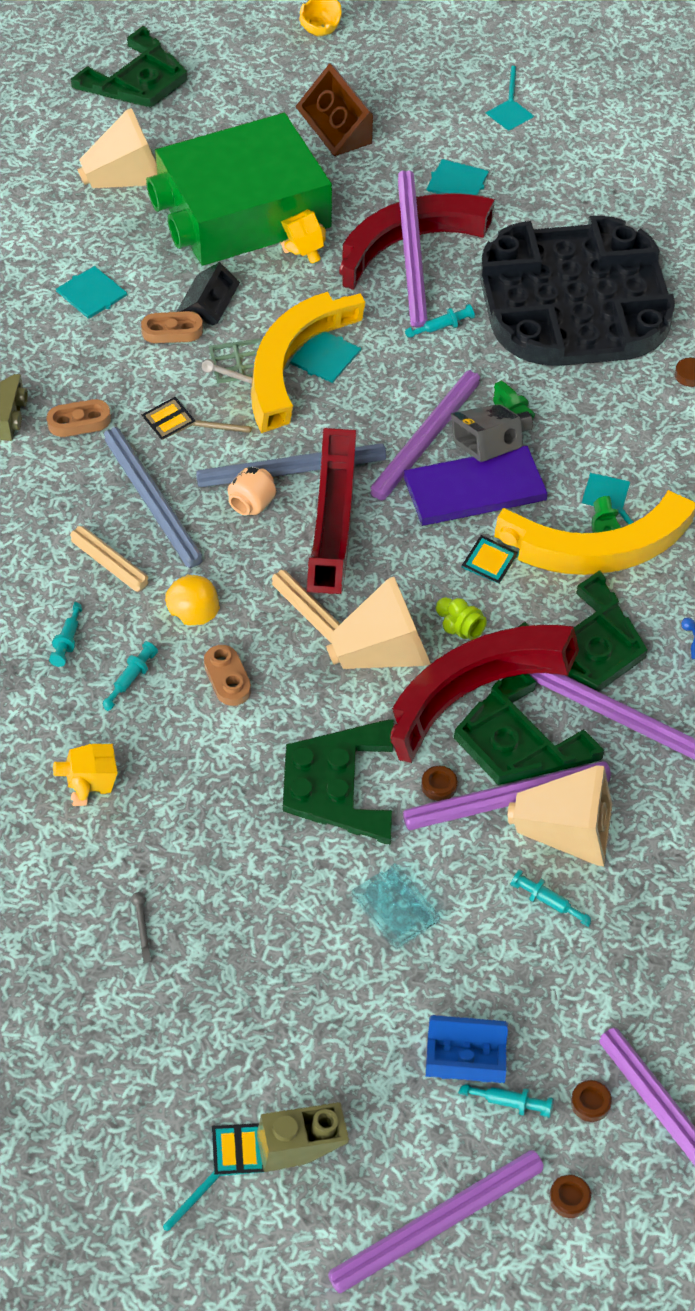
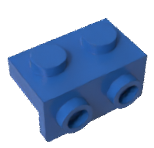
(466, 1049)

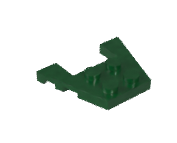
(142, 80)
(605, 639)
(510, 744)
(322, 778)

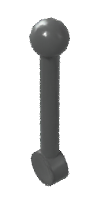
(138, 900)

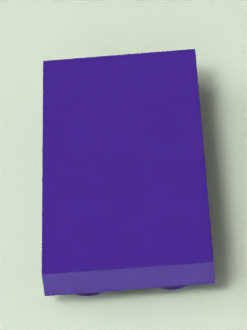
(474, 487)

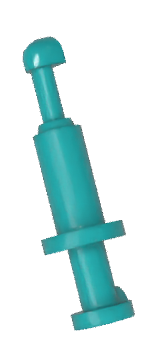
(443, 321)
(64, 641)
(135, 666)
(547, 896)
(511, 1099)

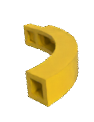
(286, 335)
(601, 551)

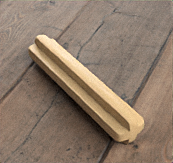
(109, 558)
(305, 603)

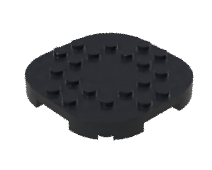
(576, 292)

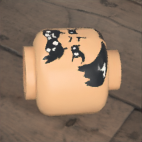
(251, 491)

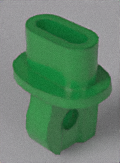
(508, 398)
(604, 516)

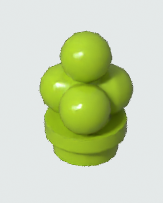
(460, 618)

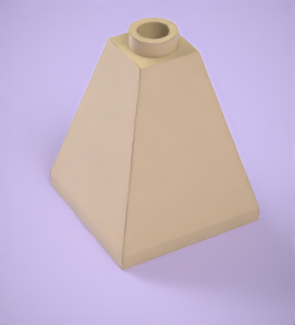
(119, 156)
(378, 634)
(567, 814)

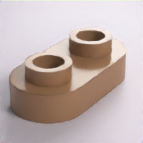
(172, 327)
(78, 418)
(227, 672)

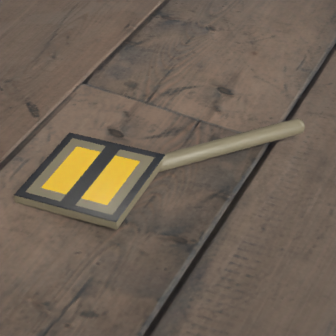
(173, 417)

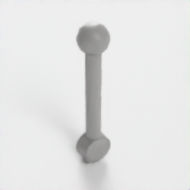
(208, 365)

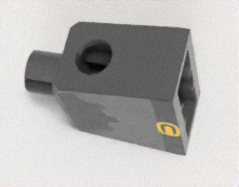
(489, 430)

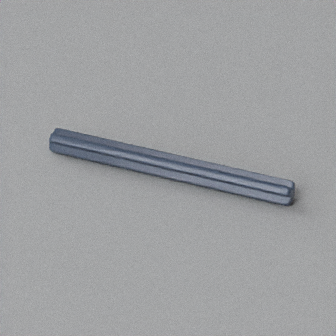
(285, 465)
(153, 498)

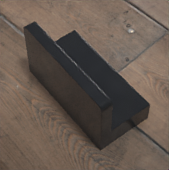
(210, 293)

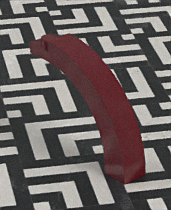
(436, 214)
(334, 512)
(472, 665)

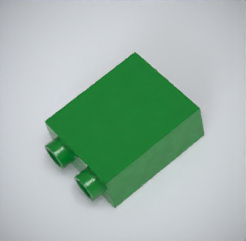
(238, 187)

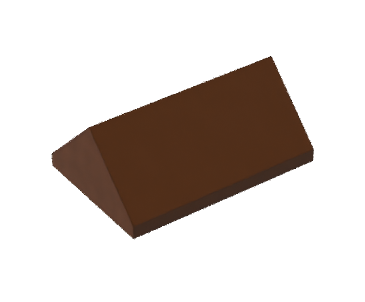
(337, 113)

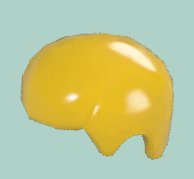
(319, 13)
(192, 600)

